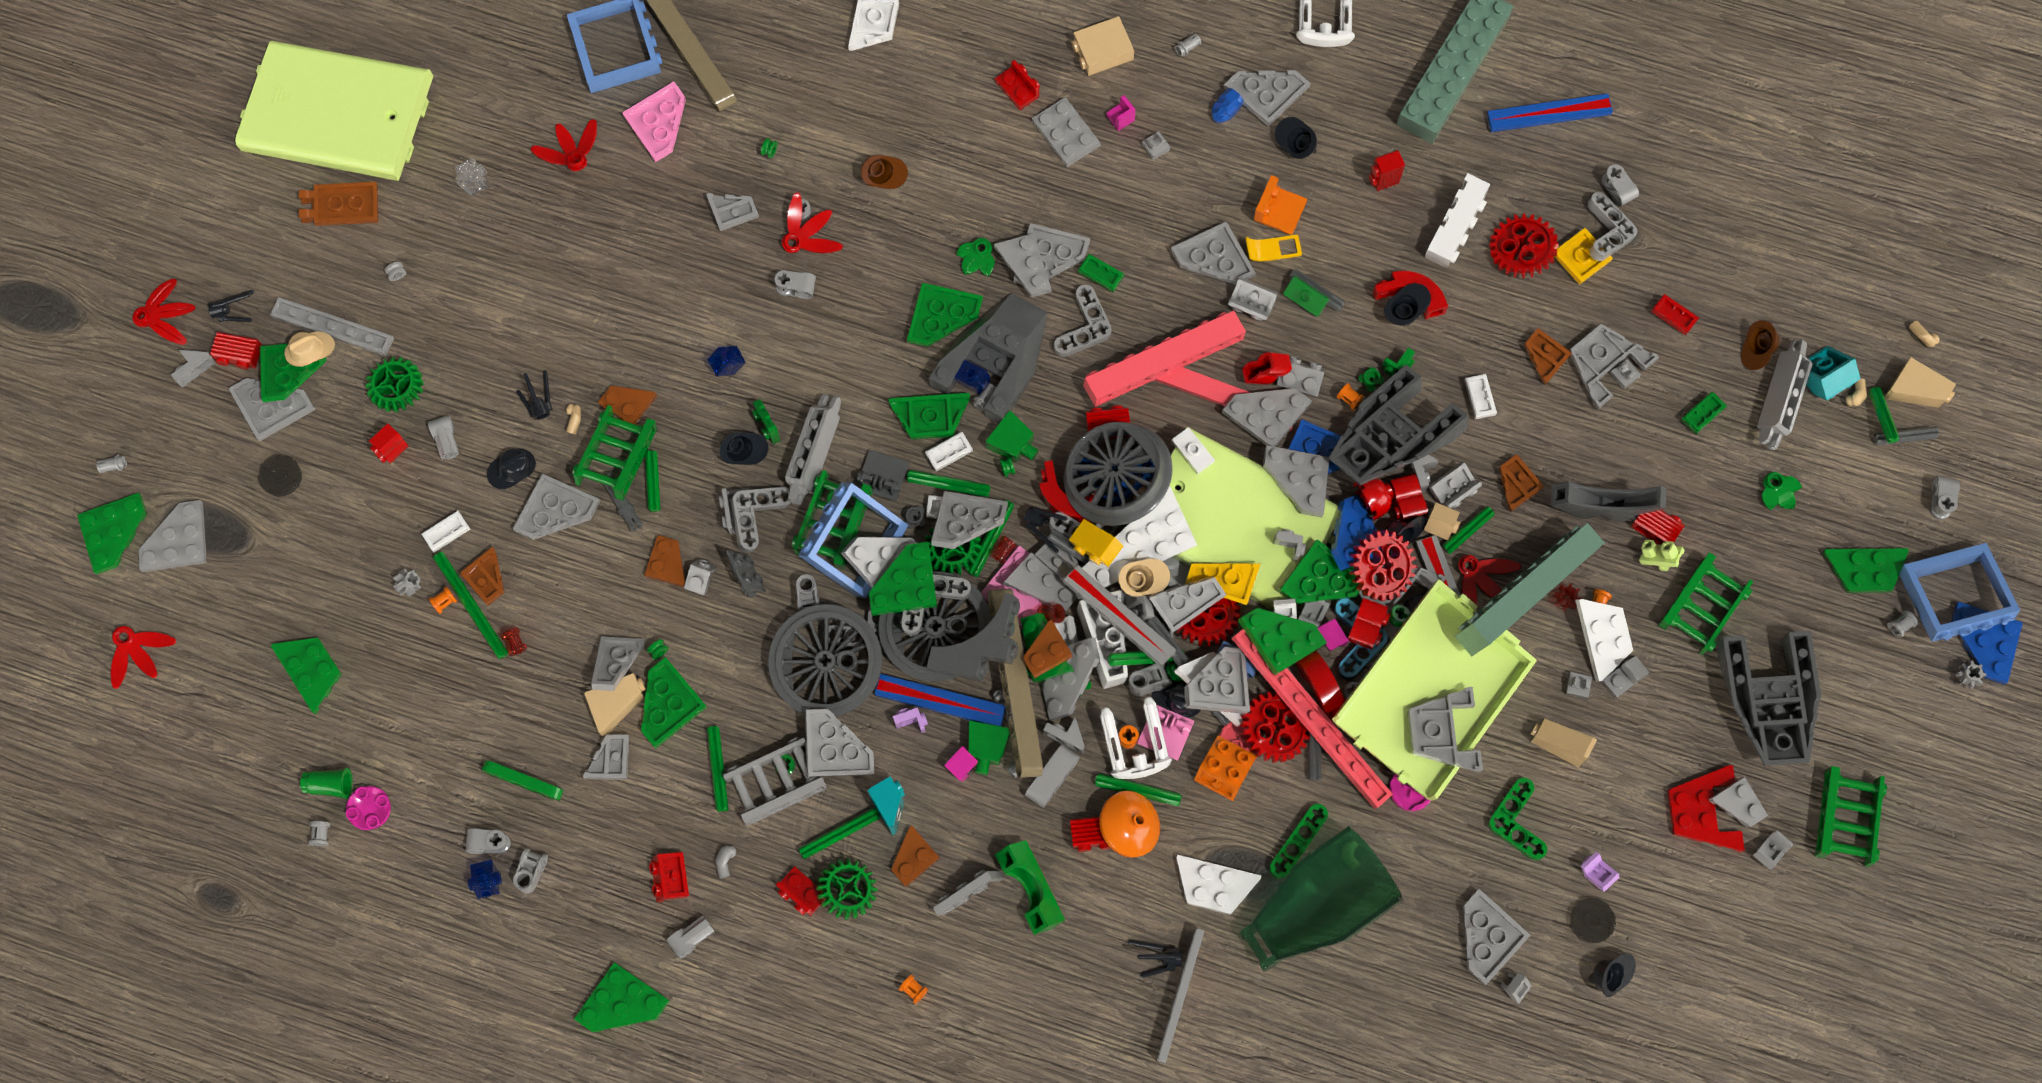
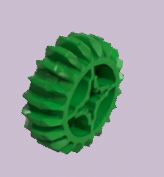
(411, 380)
(965, 558)
(830, 876)

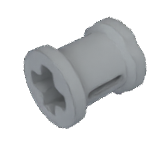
(1902, 624)
(319, 833)

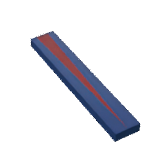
(1549, 112)
(940, 700)

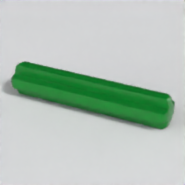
(1884, 415)
(652, 481)
(1468, 530)

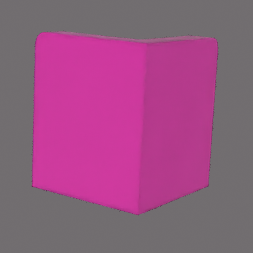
(1122, 114)
(1333, 635)
(961, 764)

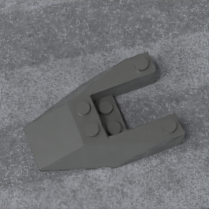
(1003, 344)
(1385, 439)
(1779, 709)

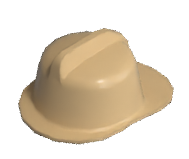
(308, 348)
(1144, 577)

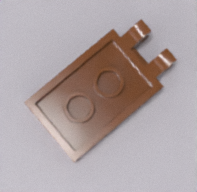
(340, 204)

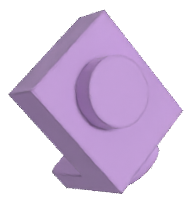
(906, 717)
(1599, 872)

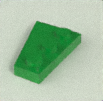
(1032, 628)

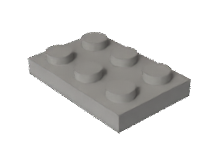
(1066, 132)

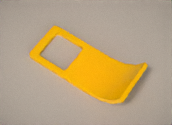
(1269, 248)

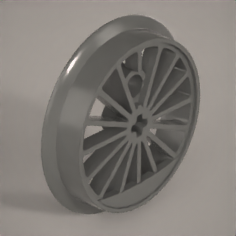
(1144, 503)
(891, 631)
(782, 650)

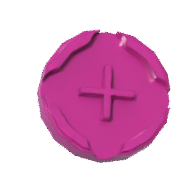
(1406, 797)

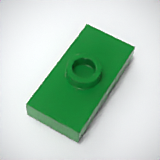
(1101, 273)
(1306, 296)
(1703, 413)

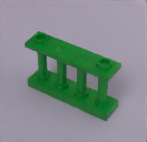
(628, 467)
(854, 517)
(1684, 601)
(1828, 822)

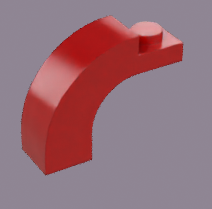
(1400, 279)
(1054, 497)
(1322, 682)

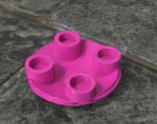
(368, 808)

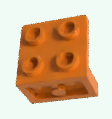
(1279, 207)
(1225, 768)

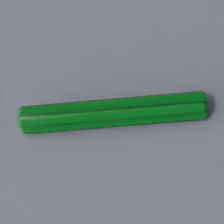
(948, 483)
(988, 544)
(1131, 658)
(717, 768)
(1147, 791)
(839, 833)

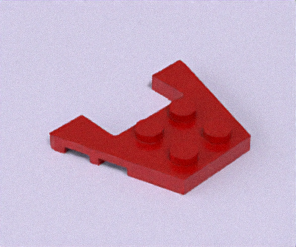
(1696, 817)

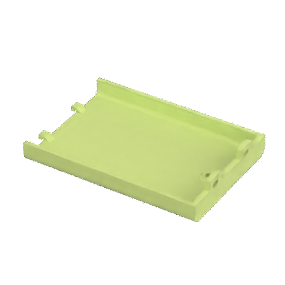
(334, 110)
(1237, 513)
(1423, 666)

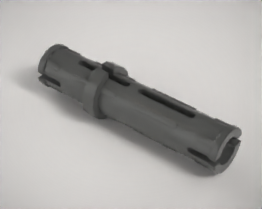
(625, 508)

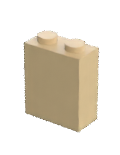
(1103, 46)

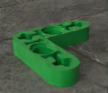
(1509, 817)

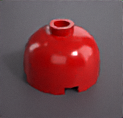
(1375, 497)

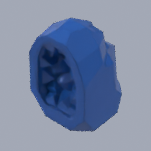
(1227, 106)

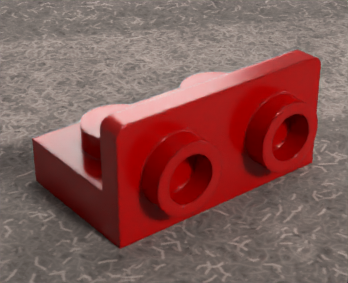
(1018, 85)
(669, 876)
(800, 891)

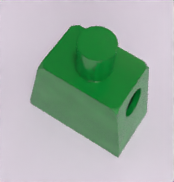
(1012, 439)
(987, 745)

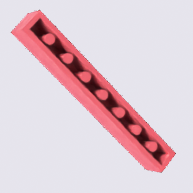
(1163, 358)

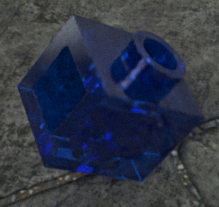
(726, 360)
(972, 377)

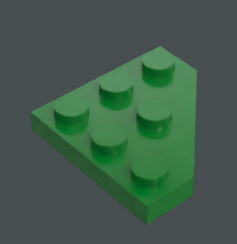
(941, 312)
(278, 376)
(110, 530)
(1319, 578)
(906, 583)
(1281, 638)
(668, 703)
(620, 1002)

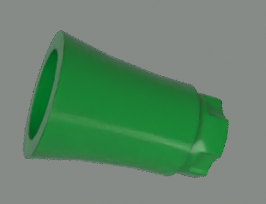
(328, 783)

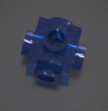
(484, 879)

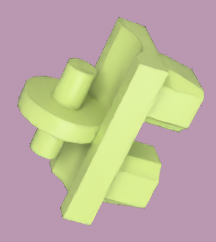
(1662, 555)

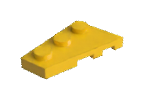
(1234, 578)

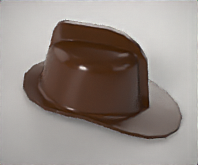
(884, 171)
(1759, 345)

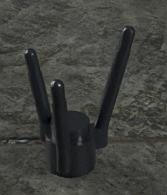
(220, 308)
(539, 409)
(1036, 517)
(1170, 957)

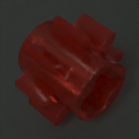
(1567, 591)

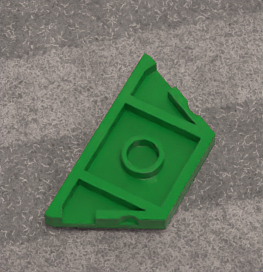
(930, 415)
(1867, 568)
(309, 669)

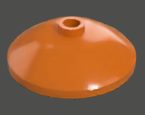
(1120, 825)

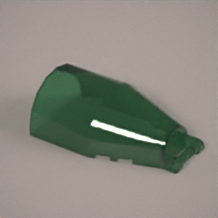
(1324, 900)

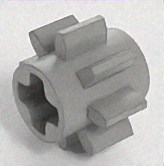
(406, 582)
(1975, 679)

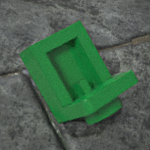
(1392, 368)

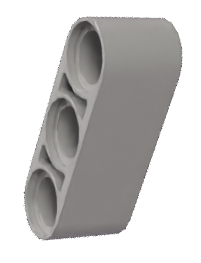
(1053, 776)

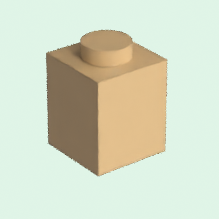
(1442, 521)

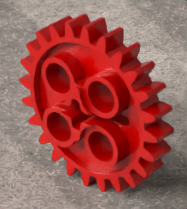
(1507, 238)
(1366, 569)
(1213, 628)
(1257, 719)

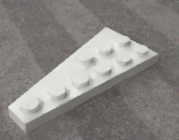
(1154, 536)

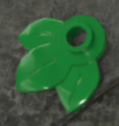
(975, 259)
(1782, 493)

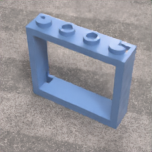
(625, 74)
(823, 526)
(1935, 631)

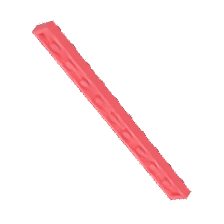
(1319, 726)

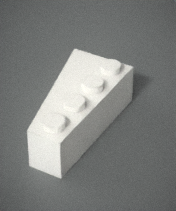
(1458, 221)
(1108, 641)

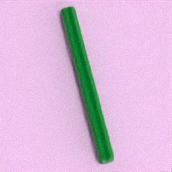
(470, 605)

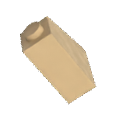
(1920, 386)
(613, 706)
(1563, 742)

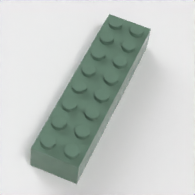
(1454, 67)
(1528, 588)

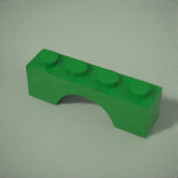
(1021, 864)

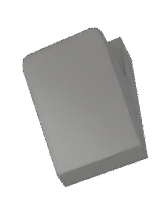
(197, 364)
(1418, 467)
(1625, 677)
(1070, 739)

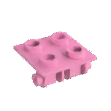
(1175, 732)

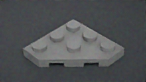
(1268, 92)
(1058, 249)
(1214, 255)
(1267, 413)
(269, 417)
(1300, 477)
(554, 508)
(965, 518)
(177, 540)
(874, 555)
(1220, 684)
(1064, 690)
(833, 747)
(1489, 936)

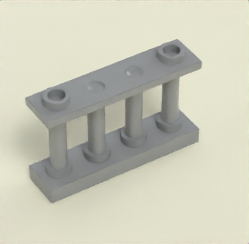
(773, 803)

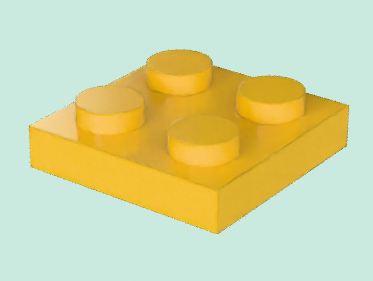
(1576, 258)

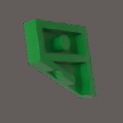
(761, 414)

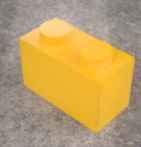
(1096, 543)

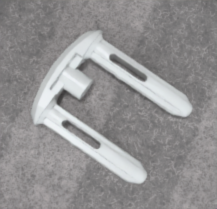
(1325, 37)
(1141, 767)

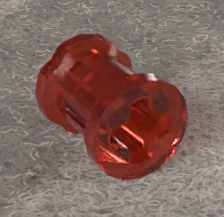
(1003, 549)
(1055, 612)
(514, 641)

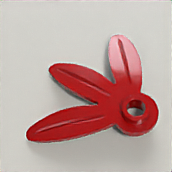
(573, 156)
(811, 227)
(154, 313)
(1477, 575)
(137, 653)

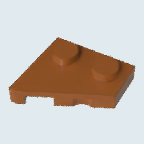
(1546, 354)
(627, 403)
(1518, 482)
(666, 562)
(485, 576)
(1047, 651)
(913, 858)

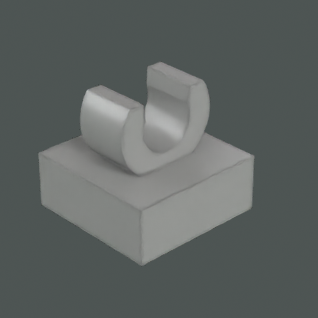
(1155, 145)
(1625, 374)
(1578, 685)
(1517, 988)

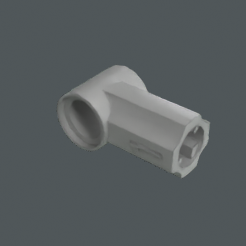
(442, 433)
(686, 939)

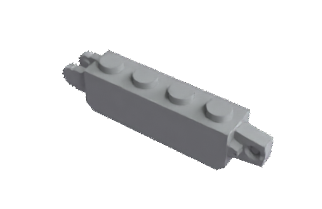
(1784, 394)
(812, 448)

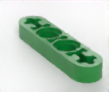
(522, 780)
(1296, 839)

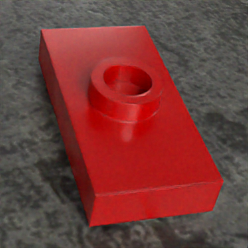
(1675, 314)

